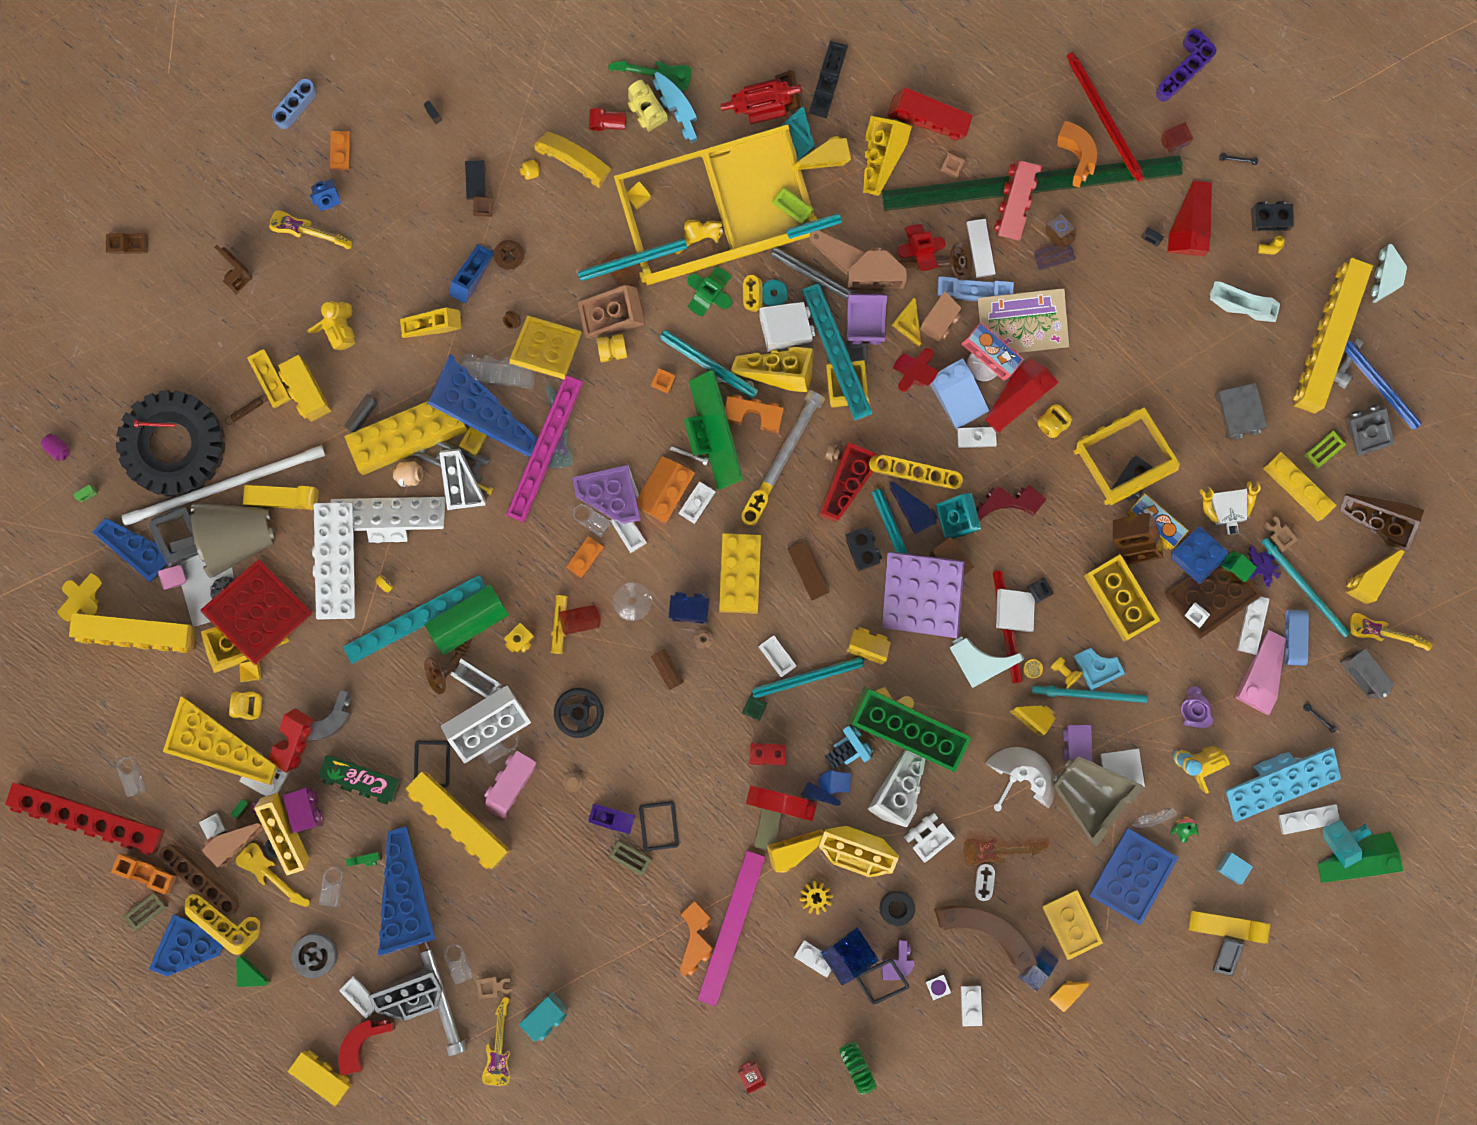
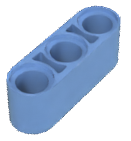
(293, 113)
(1296, 637)

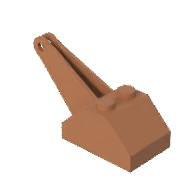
(863, 269)

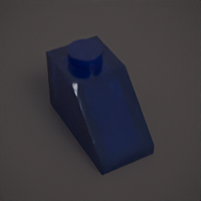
(1038, 974)

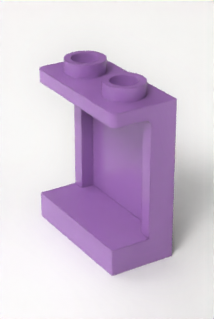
(866, 317)

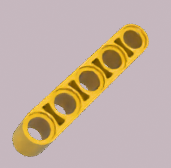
(924, 475)

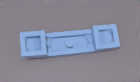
(972, 290)

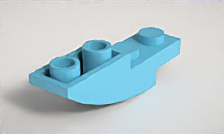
(674, 99)

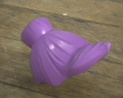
(1196, 709)

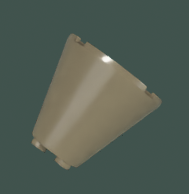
(229, 534)
(1094, 795)

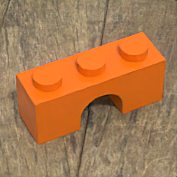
(770, 414)
(143, 872)

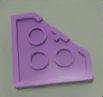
(609, 493)

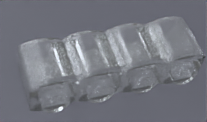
(498, 372)

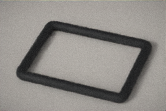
(417, 743)
(643, 826)
(890, 994)

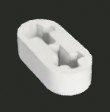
(980, 880)

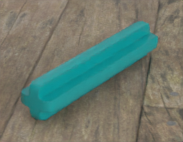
(814, 226)

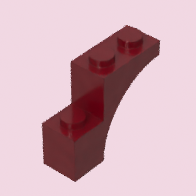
(1028, 501)

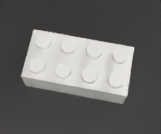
(485, 724)

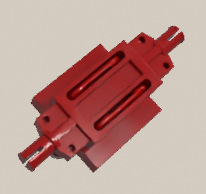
(763, 100)

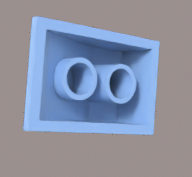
(959, 394)

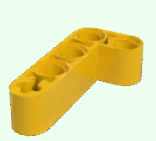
(280, 497)
(219, 921)
(1229, 926)

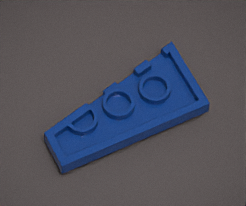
(132, 548)

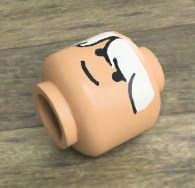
(408, 474)

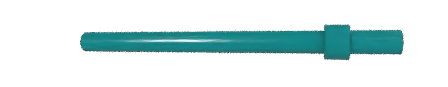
(1051, 691)

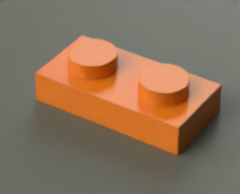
(340, 150)
(585, 557)

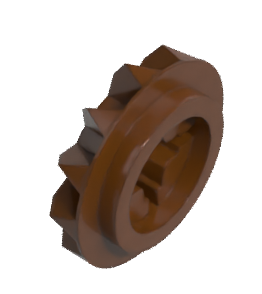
(508, 245)

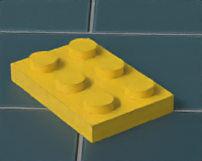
(1072, 924)

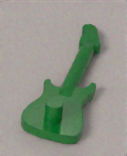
(679, 74)

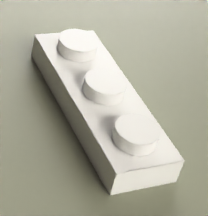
(1253, 626)
(1308, 819)

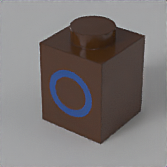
(1060, 231)

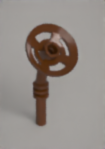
(954, 261)
(439, 673)

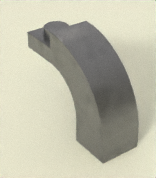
(335, 721)

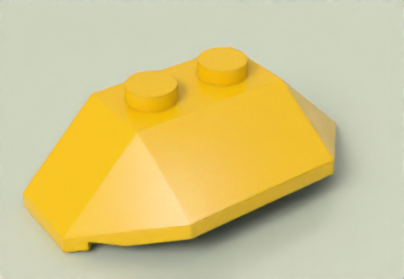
(858, 851)

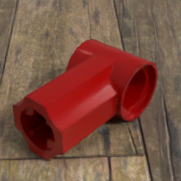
(601, 120)

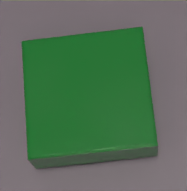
(241, 808)

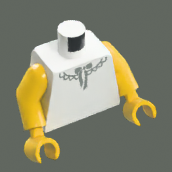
(1230, 506)

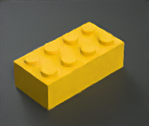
(740, 573)
(1122, 598)

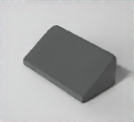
(360, 414)

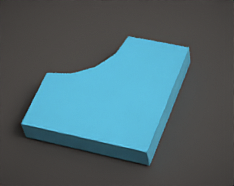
(1097, 669)

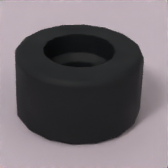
(908, 913)

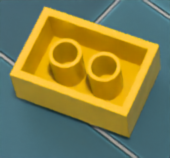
(303, 388)

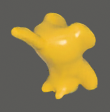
(697, 231)

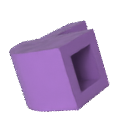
(905, 965)

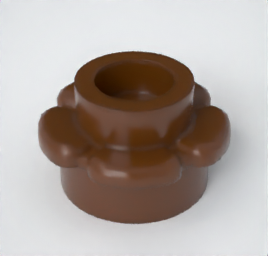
(511, 320)

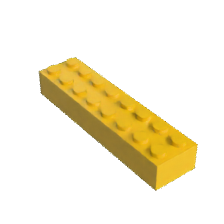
(1332, 335)

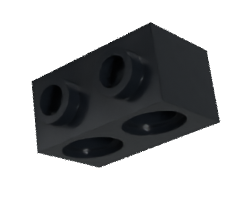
(1273, 221)
(1129, 473)
(858, 550)

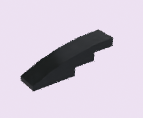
(828, 79)

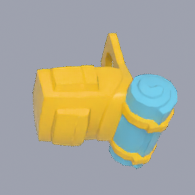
(1201, 764)

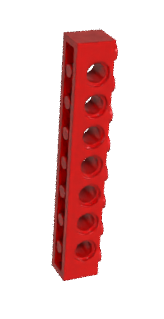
(17, 801)

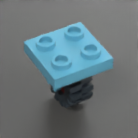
(849, 748)

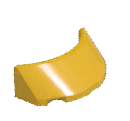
(573, 156)

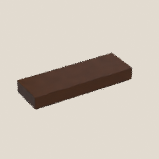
(808, 570)

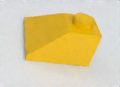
(1035, 717)

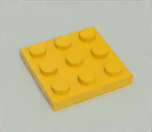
(545, 347)

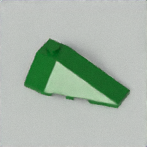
(1379, 857)

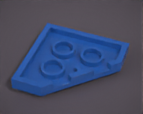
(183, 947)

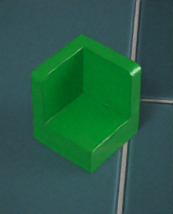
(1239, 565)

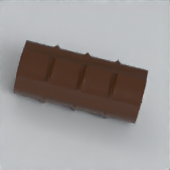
(667, 669)

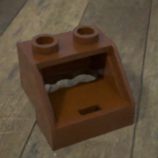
(1135, 527)

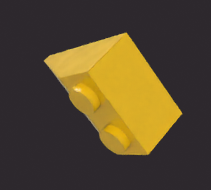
(1370, 582)
(869, 646)

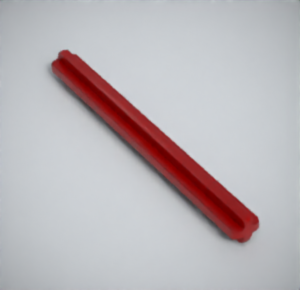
(1009, 637)

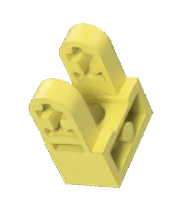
(640, 96)

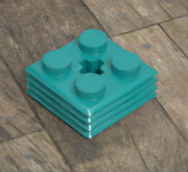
(958, 516)

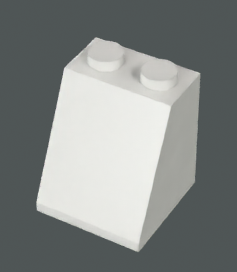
(786, 326)

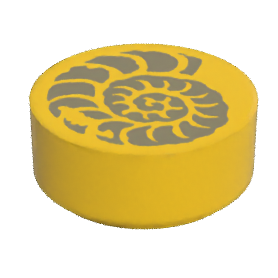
(1033, 668)

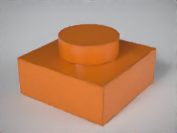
(663, 381)

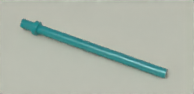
(1273, 549)

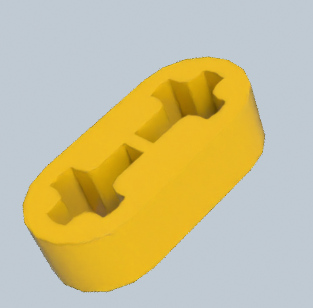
(752, 293)

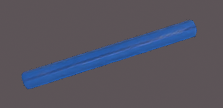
(1383, 387)

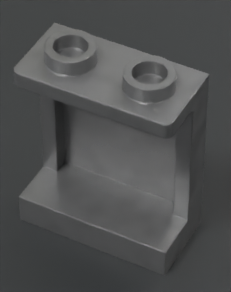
(1242, 411)

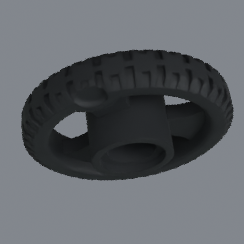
(583, 729)

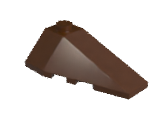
(1389, 519)

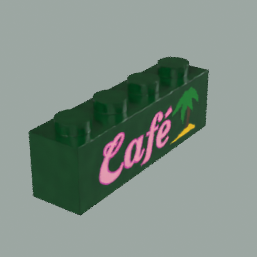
(359, 778)

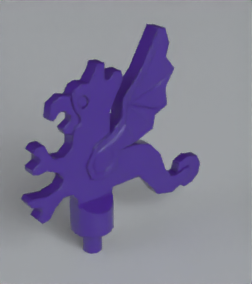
(1263, 568)

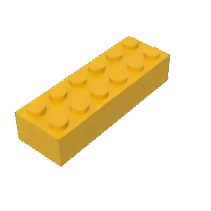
(401, 436)
(132, 631)
(458, 820)

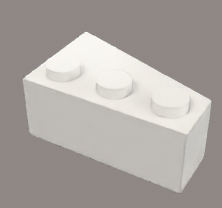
(459, 482)

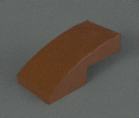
(126, 243)

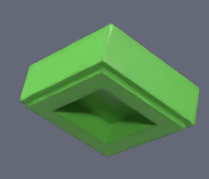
(85, 493)

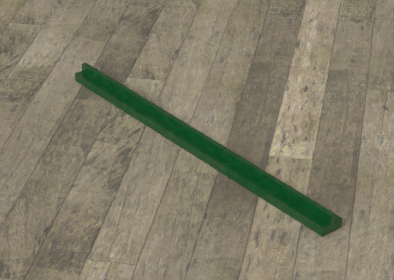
(1046, 182)

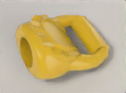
(1051, 424)
(240, 704)

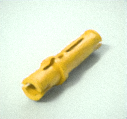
(557, 633)

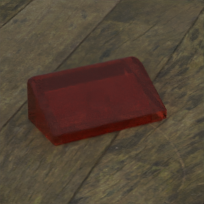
(579, 619)

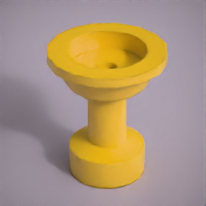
(1071, 677)

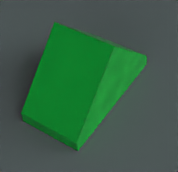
(248, 974)

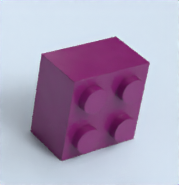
(303, 810)

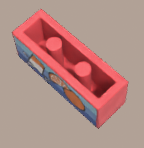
(992, 351)

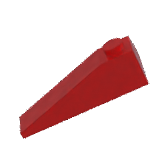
(1023, 390)

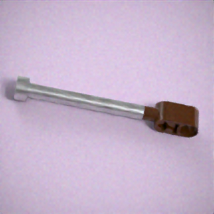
(455, 1045)

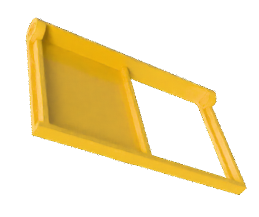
(744, 183)

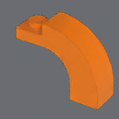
(1083, 146)

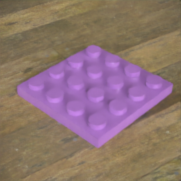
(923, 594)

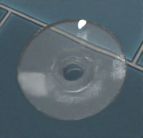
(637, 610)

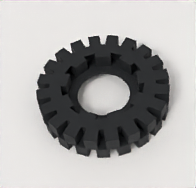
(195, 467)

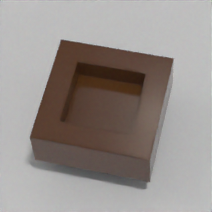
(482, 206)

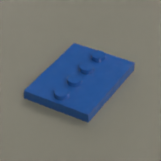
(1133, 876)

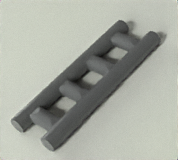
(444, 445)

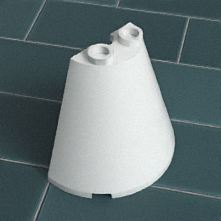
(1026, 765)

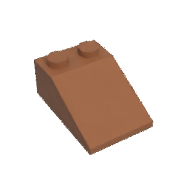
(611, 312)
(226, 847)

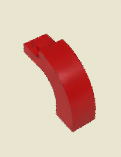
(781, 803)
(350, 1049)

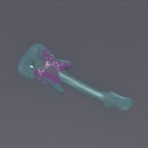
(562, 456)

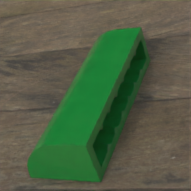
(466, 619)

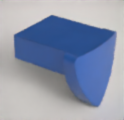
(835, 782)

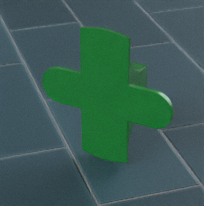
(709, 291)

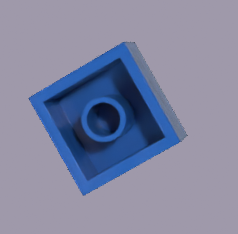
(1199, 555)

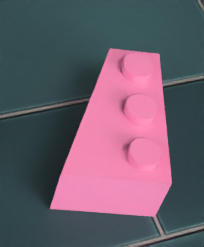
(509, 784)

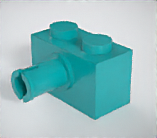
(1344, 842)

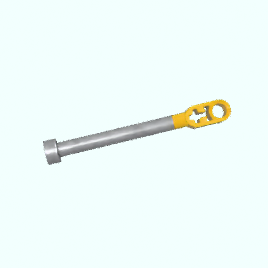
(813, 401)

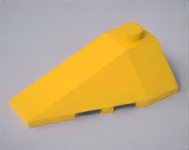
(885, 146)
(782, 369)

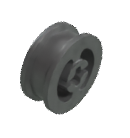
(306, 969)

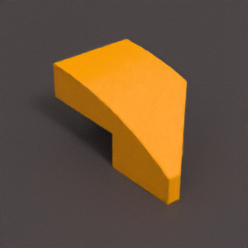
(1068, 994)

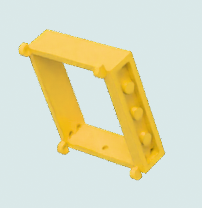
(1140, 481)

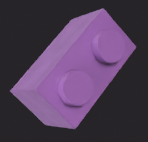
(1078, 742)

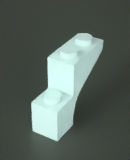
(1239, 301)

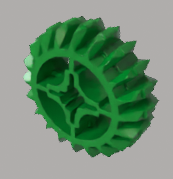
(857, 1068)

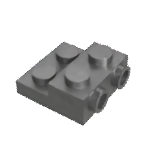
(1370, 429)

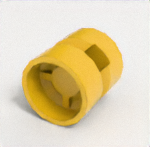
(611, 348)

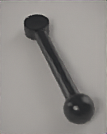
(1222, 157)
(1307, 707)

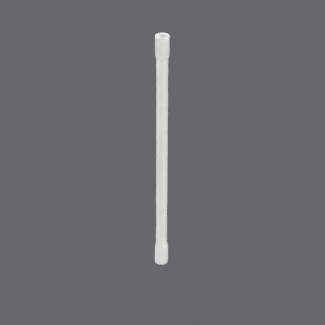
(308, 455)

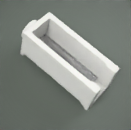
(476, 679)

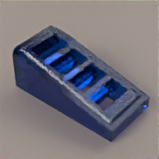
(814, 792)

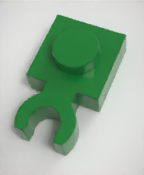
(369, 860)

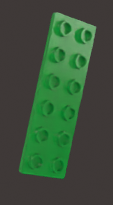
(710, 431)

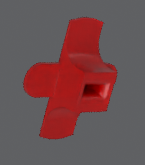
(921, 246)
(915, 370)

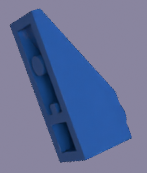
(470, 274)

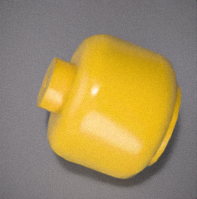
(530, 169)

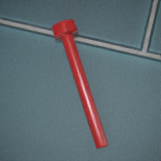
(137, 423)

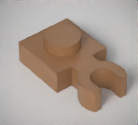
(1282, 536)
(489, 987)

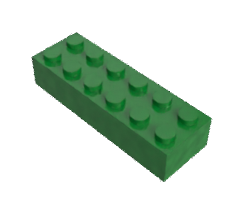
(909, 729)

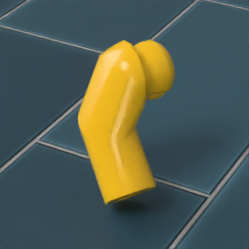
(1273, 248)

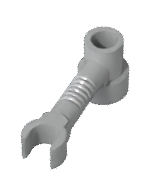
(1342, 376)

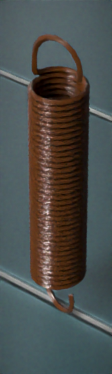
(246, 409)

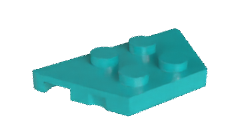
(800, 133)

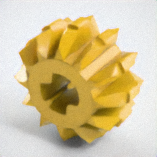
(821, 894)

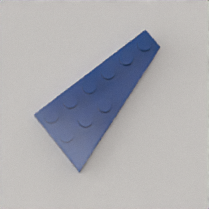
(477, 407)
(404, 903)

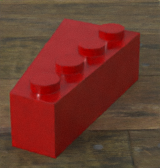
(929, 114)
(846, 481)

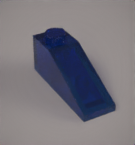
(914, 510)

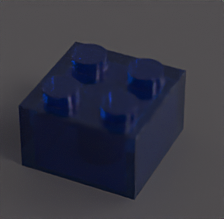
(689, 609)
(849, 956)

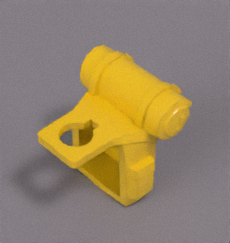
(335, 324)

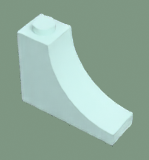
(979, 665)

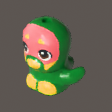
(1181, 828)

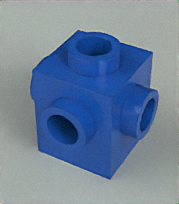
(325, 195)

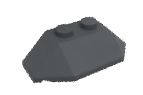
(408, 995)

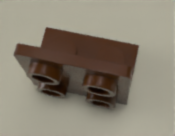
(236, 278)

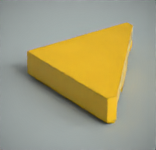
(908, 323)

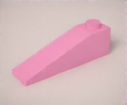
(1263, 676)

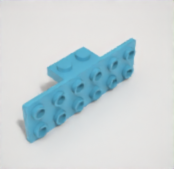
(1281, 781)

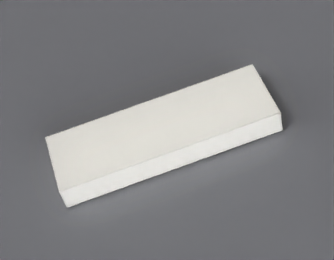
(980, 248)

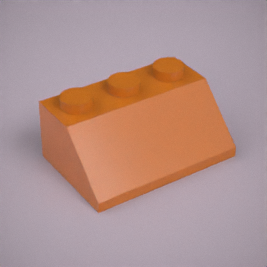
(664, 489)

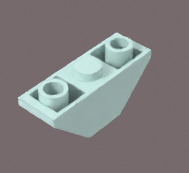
(1389, 274)

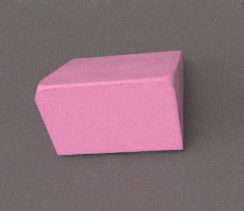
(172, 577)

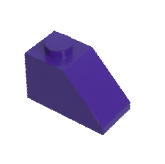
(611, 818)

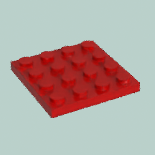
(256, 612)

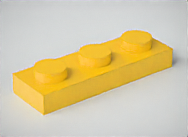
(268, 378)

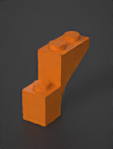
(697, 947)

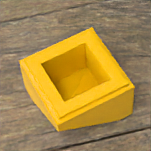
(638, 195)
(249, 672)

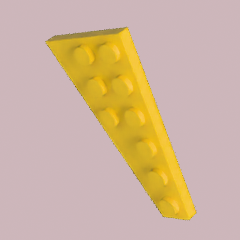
(207, 742)

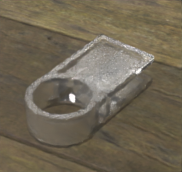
(595, 522)
(498, 751)
(132, 782)
(330, 892)
(459, 969)

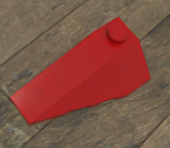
(1193, 223)

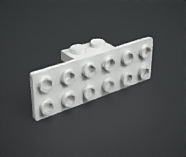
(391, 517)
(334, 560)

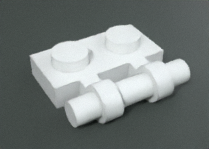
(933, 842)

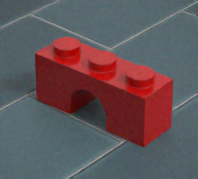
(297, 729)

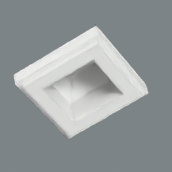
(1197, 615)

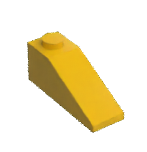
(830, 154)
(431, 322)
(792, 851)

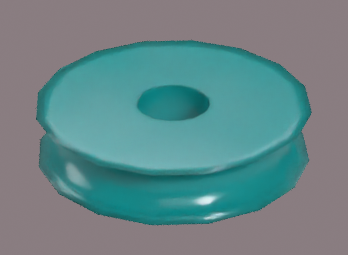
(779, 287)

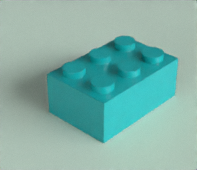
(541, 1019)

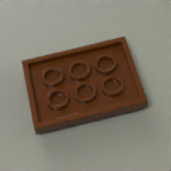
(1219, 594)

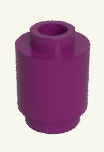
(55, 447)

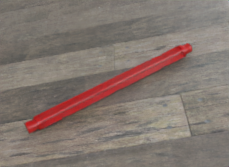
(1105, 117)

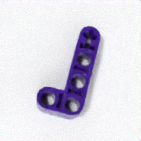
(1184, 69)

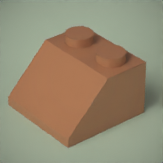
(941, 317)

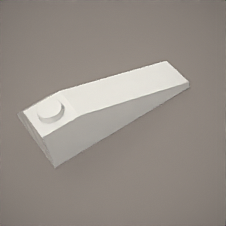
(899, 791)

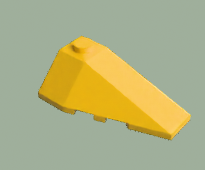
(221, 651)

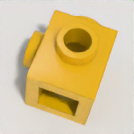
(519, 639)

